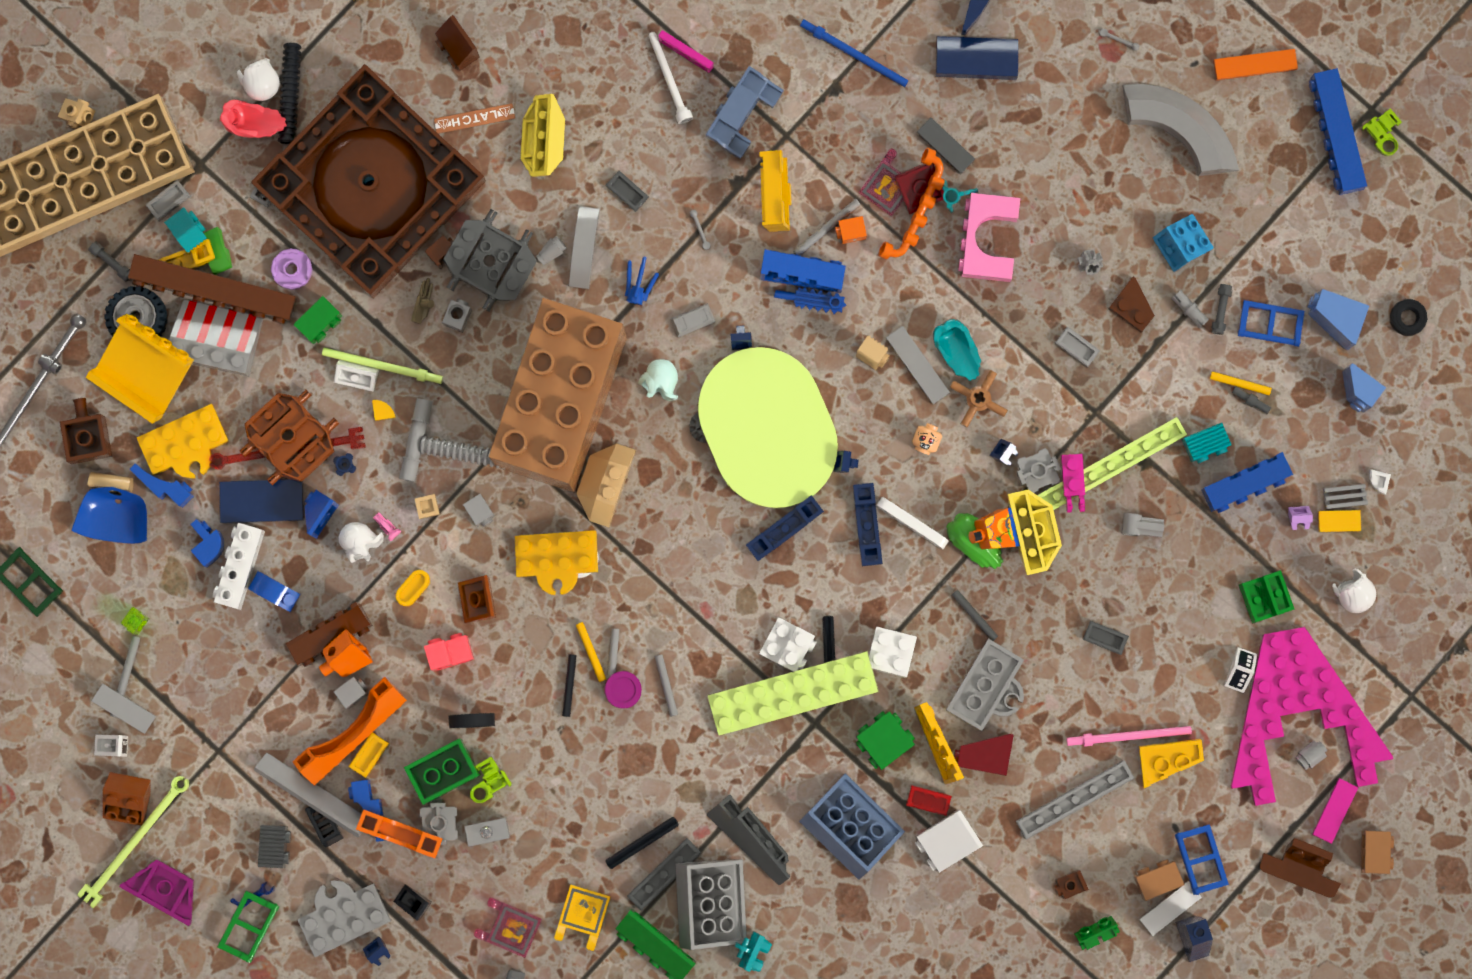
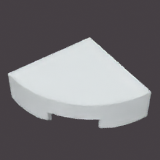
(1379, 481)

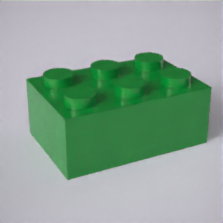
(442, 771)

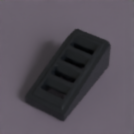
(329, 840)

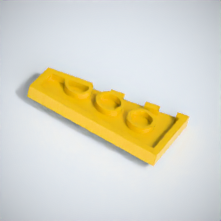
(942, 754)

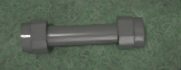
(98, 251)
(1218, 327)

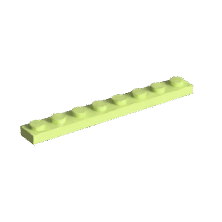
(1121, 460)

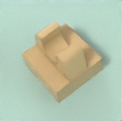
(427, 506)

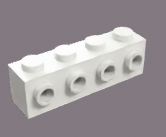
(239, 566)

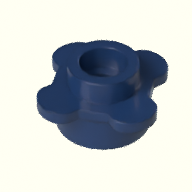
(344, 459)

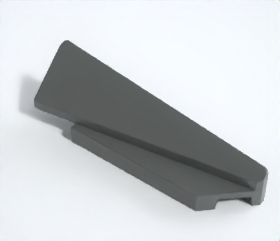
(751, 837)

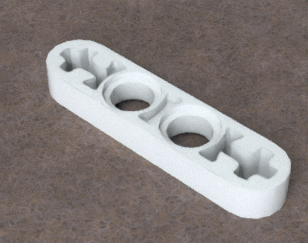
(912, 523)

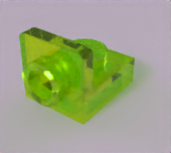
(135, 621)

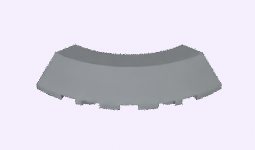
(1184, 121)

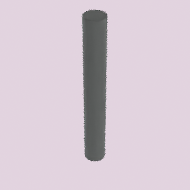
(974, 615)

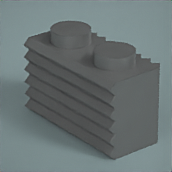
(273, 846)

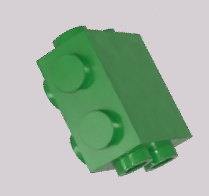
(884, 739)

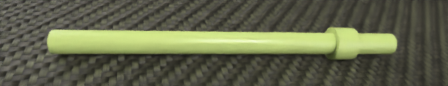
(421, 374)

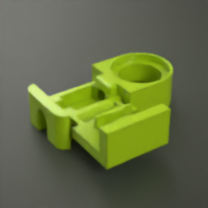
(1380, 128)
(492, 778)

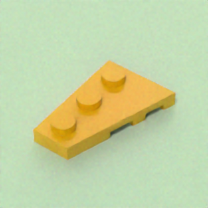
(1165, 759)

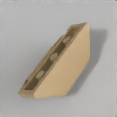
(604, 482)

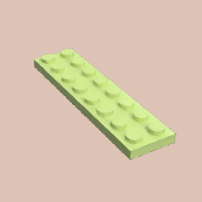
(793, 693)

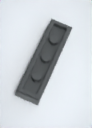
(663, 874)

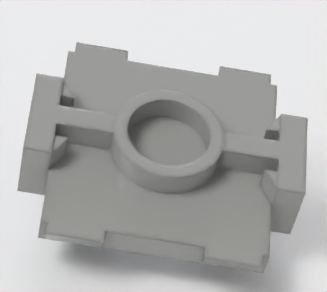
(1038, 470)
(440, 821)

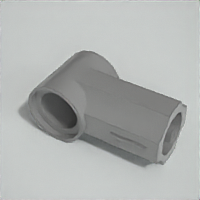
(1137, 525)

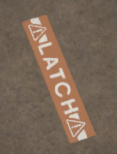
(474, 118)

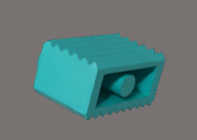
(186, 229)
(1206, 443)

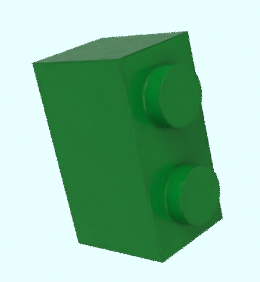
(318, 320)

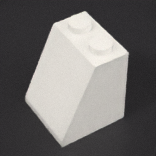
(948, 841)

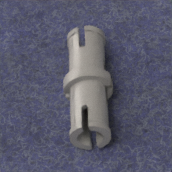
(1190, 309)

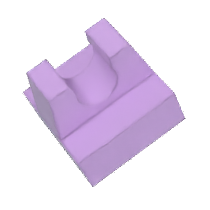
(1300, 515)

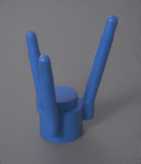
(636, 294)

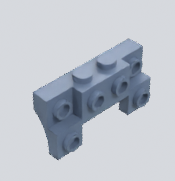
(738, 107)

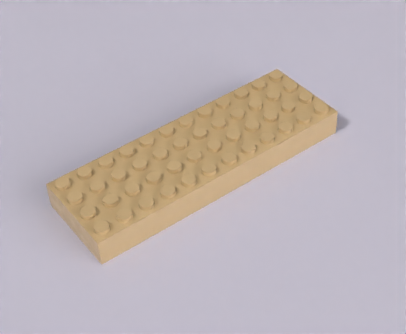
(89, 172)

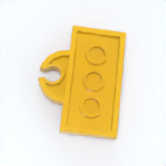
(184, 442)
(556, 557)

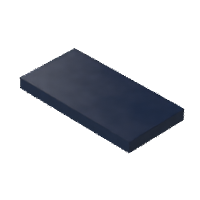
(261, 501)

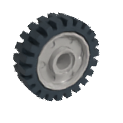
(136, 300)

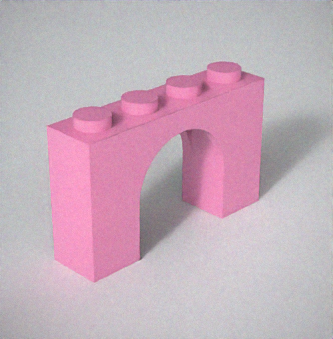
(975, 262)

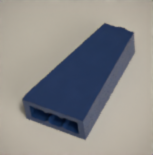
(1195, 937)

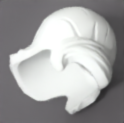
(259, 80)
(357, 539)
(1356, 594)

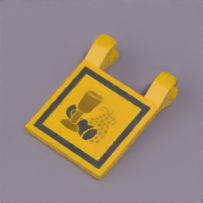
(584, 913)

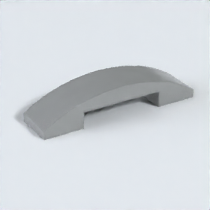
(583, 247)

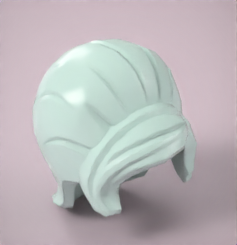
(660, 377)

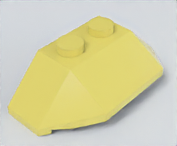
(542, 136)
(1035, 530)

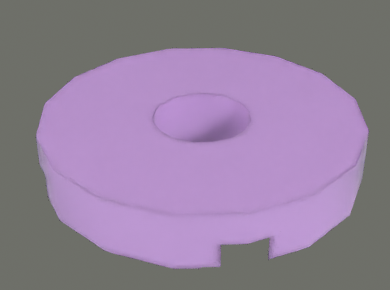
(295, 280)

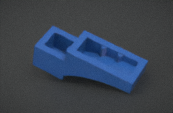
(177, 491)
(361, 793)

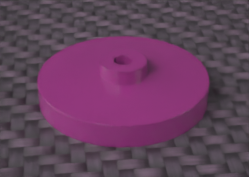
(622, 689)

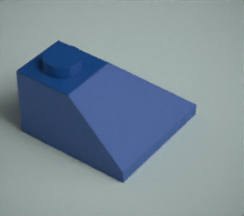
(318, 512)

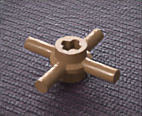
(986, 397)

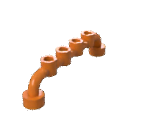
(918, 218)

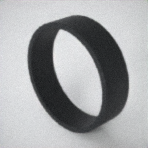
(472, 720)

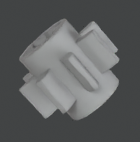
(1090, 262)

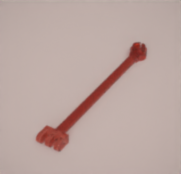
(350, 439)

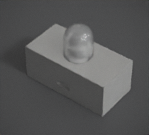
(487, 832)

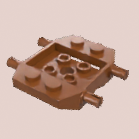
(266, 433)

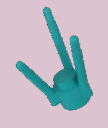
(953, 195)

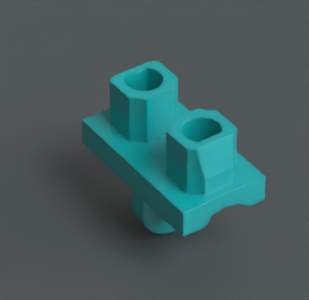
(749, 950)

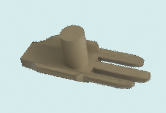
(423, 304)

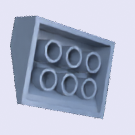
(852, 826)

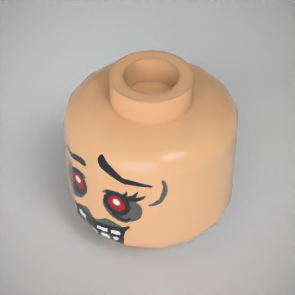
(927, 439)

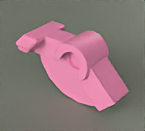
(387, 526)

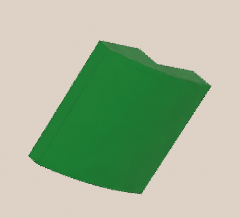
(1266, 597)

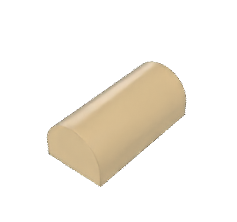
(99, 480)

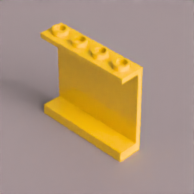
(141, 369)

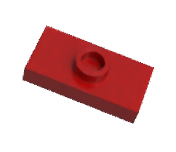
(928, 800)

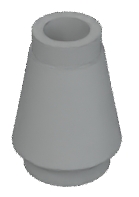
(551, 250)

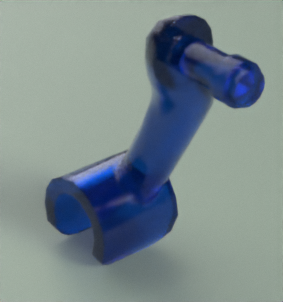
(261, 891)

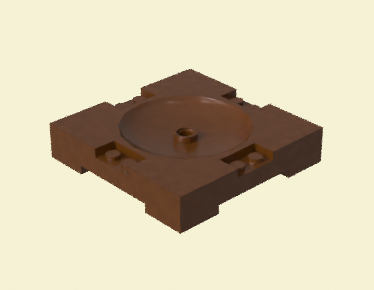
(377, 226)

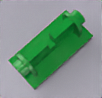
(1105, 927)

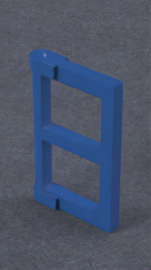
(1273, 309)
(1215, 855)

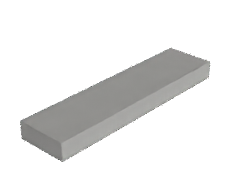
(917, 365)

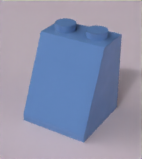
(1338, 316)

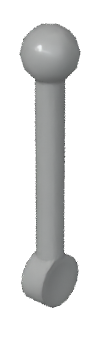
(1103, 33)
(706, 245)

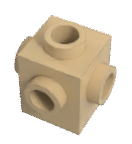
(80, 115)

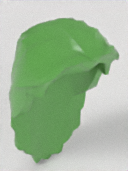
(958, 534)

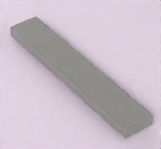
(309, 794)
(1074, 799)

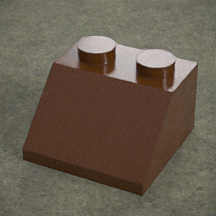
(456, 43)

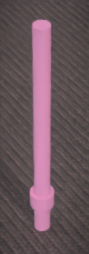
(1089, 739)

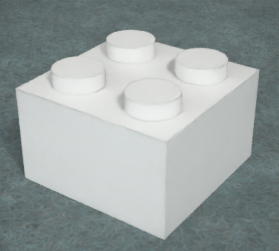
(891, 652)

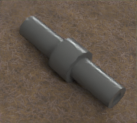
(1251, 400)

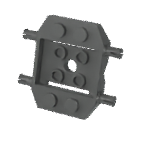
(501, 248)

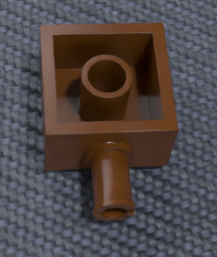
(85, 436)

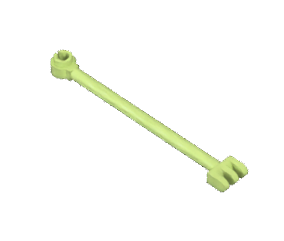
(93, 891)

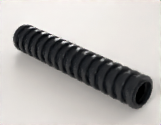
(289, 91)

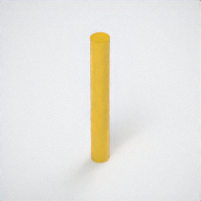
(1240, 383)
(591, 652)

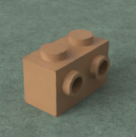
(1376, 852)
(1158, 880)

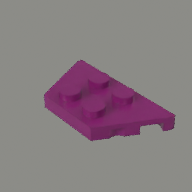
(164, 889)

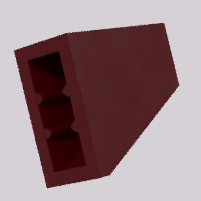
(986, 755)

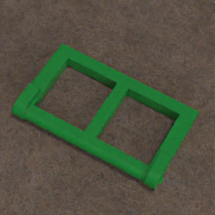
(261, 932)

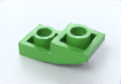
(222, 256)

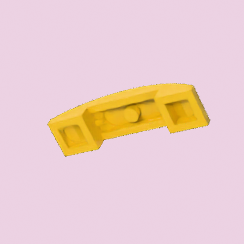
(195, 258)

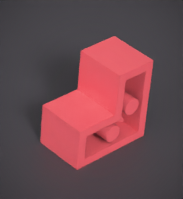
(449, 653)

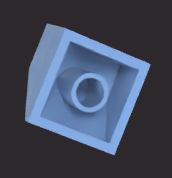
(1361, 388)

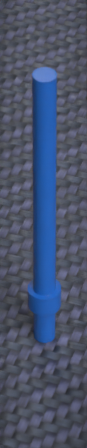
(819, 33)

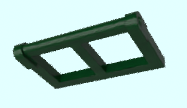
(37, 572)

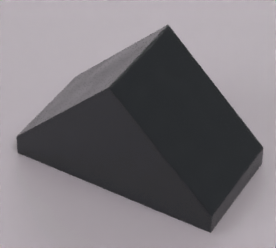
(412, 902)

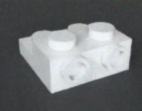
(788, 645)

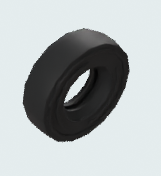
(1417, 308)

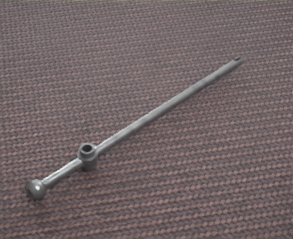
(49, 364)

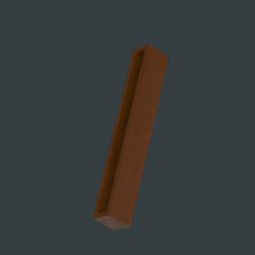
(211, 288)

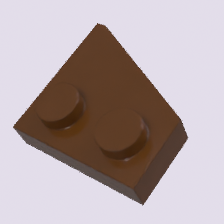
(1133, 306)

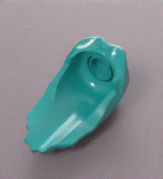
(958, 348)

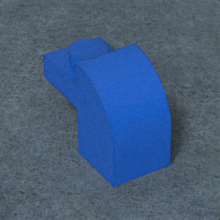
(212, 545)
(274, 591)

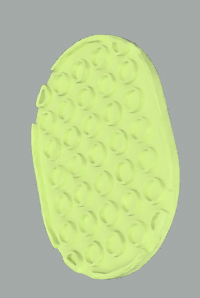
(767, 427)

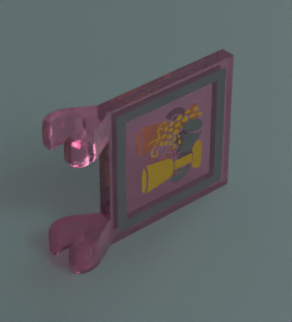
(882, 187)
(512, 929)

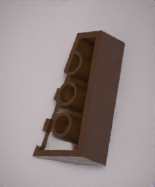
(311, 643)

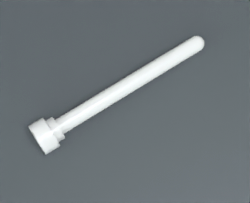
(682, 115)

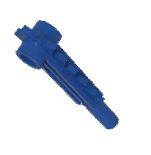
(811, 299)

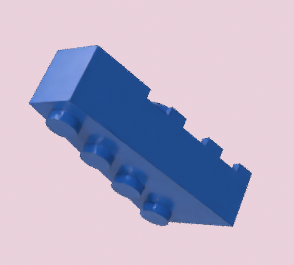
(802, 271)
(1247, 482)

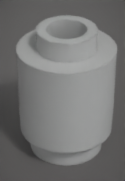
(1311, 755)

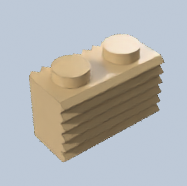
(873, 353)

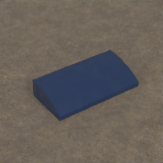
(977, 58)

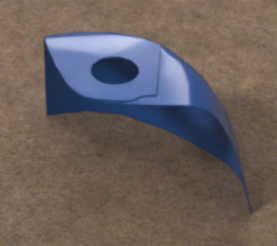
(109, 521)

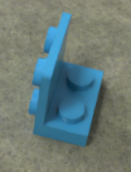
(1182, 242)

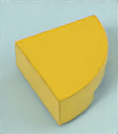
(382, 410)

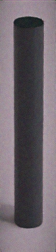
(569, 685)

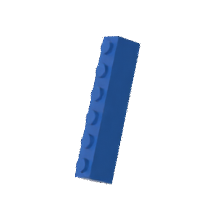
(1338, 132)

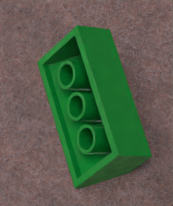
(655, 945)

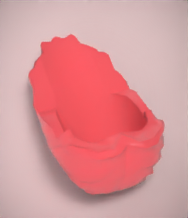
(251, 119)

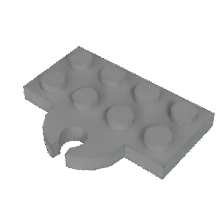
(988, 686)
(343, 916)

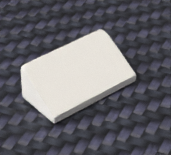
(355, 375)

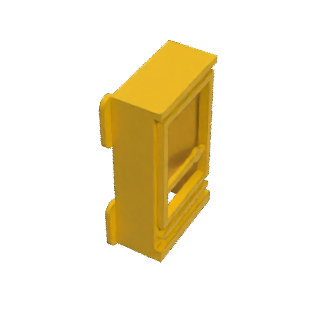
(775, 191)

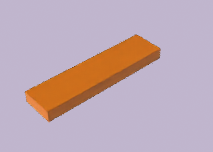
(1255, 64)

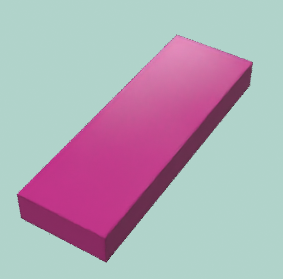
(685, 51)
(1335, 810)

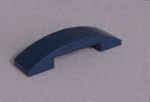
(867, 524)
(785, 528)

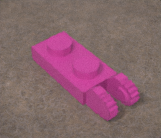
(1073, 480)

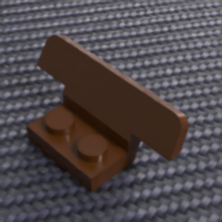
(1302, 866)

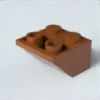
(126, 798)

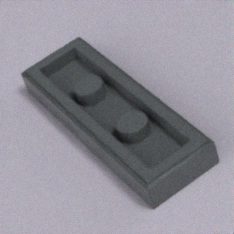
(945, 146)

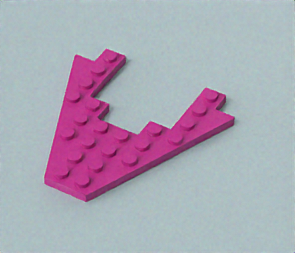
(1295, 679)

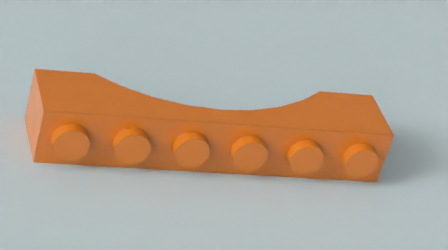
(321, 759)

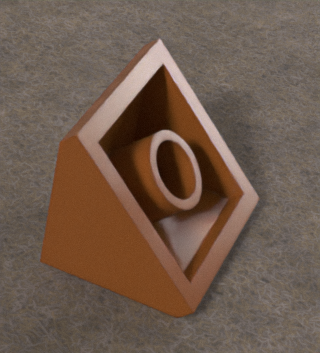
(477, 599)

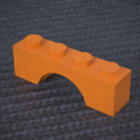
(399, 833)

